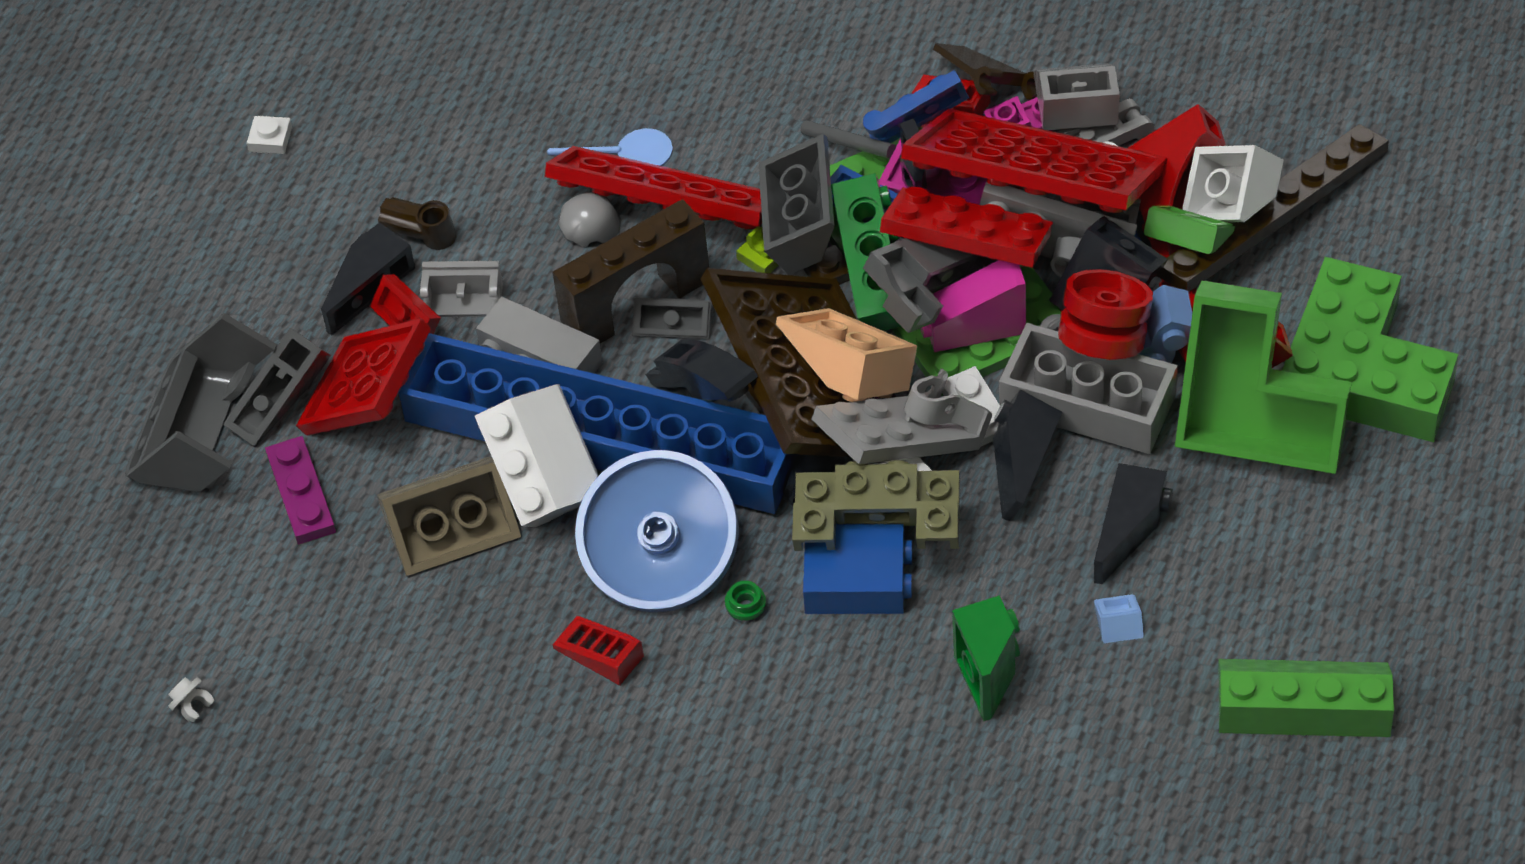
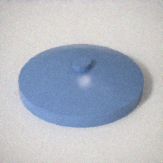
(657, 531)

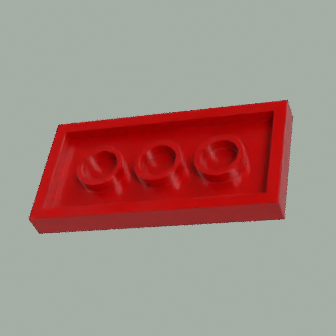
(967, 226)

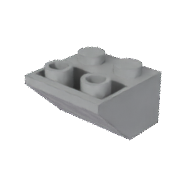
(1077, 96)

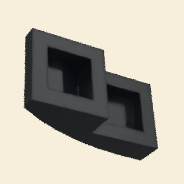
(911, 175)

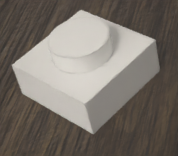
(269, 134)

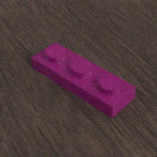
(300, 490)

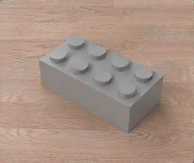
(1097, 397)

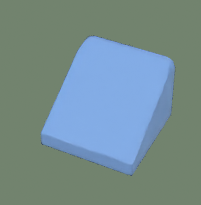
(1119, 618)

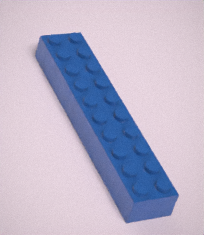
(615, 417)

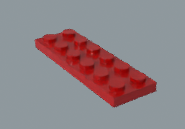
(656, 184)

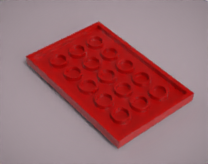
(1034, 159)

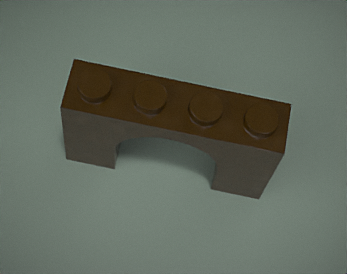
(589, 283)

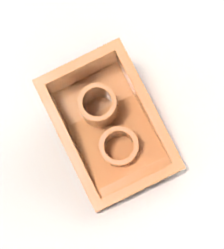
(850, 354)

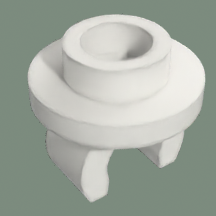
(186, 692)

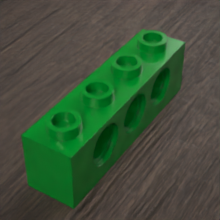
(854, 202)

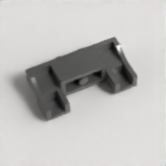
(912, 272)

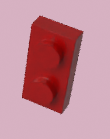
(399, 304)

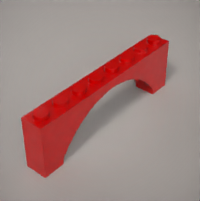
(1177, 143)

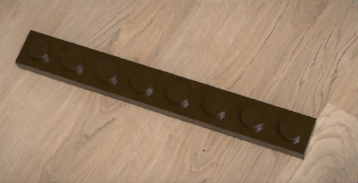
(1294, 195)

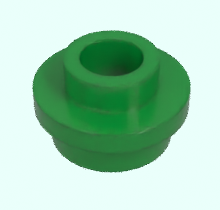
(745, 591)

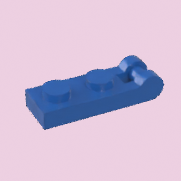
(923, 106)

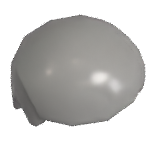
(589, 219)

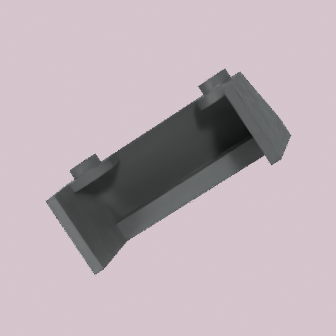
(192, 406)

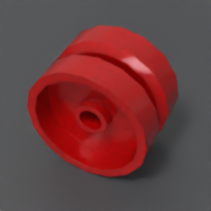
(1105, 314)

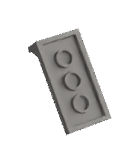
(1068, 220)
(906, 425)

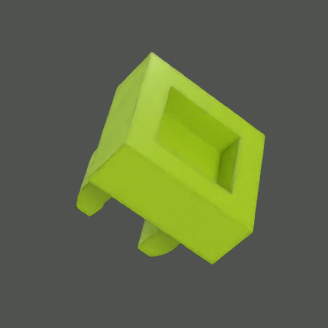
(753, 253)

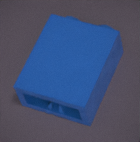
(861, 572)

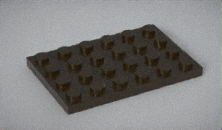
(785, 381)

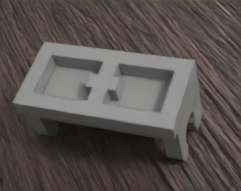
(461, 287)

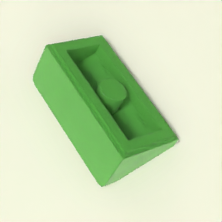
(1187, 228)

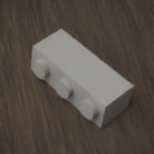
(536, 336)

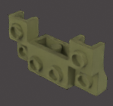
(876, 496)

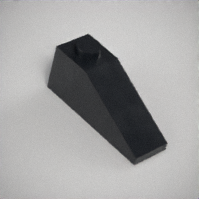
(368, 259)
(1020, 446)
(1131, 516)

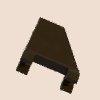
(987, 70)

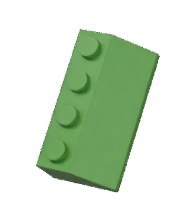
(1305, 697)

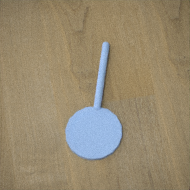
(640, 145)

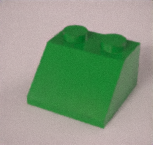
(986, 650)

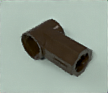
(422, 221)

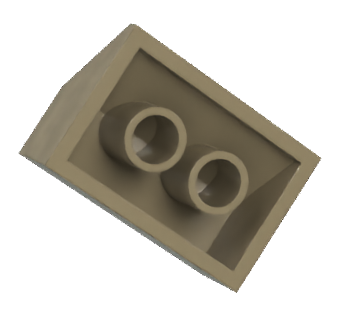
(449, 515)

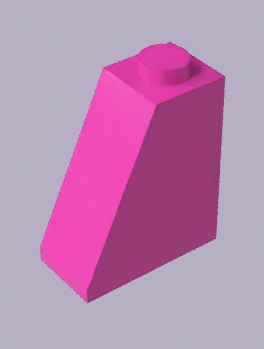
(980, 308)

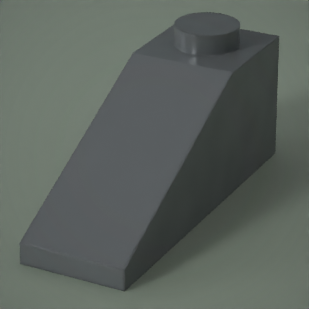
(276, 387)

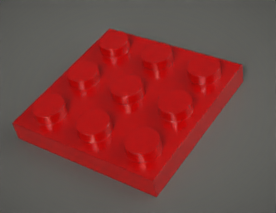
(364, 377)

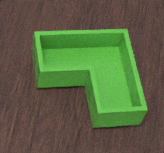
(1346, 339)
(1243, 406)

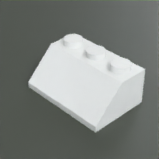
(538, 454)

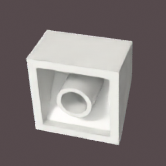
(1231, 181)

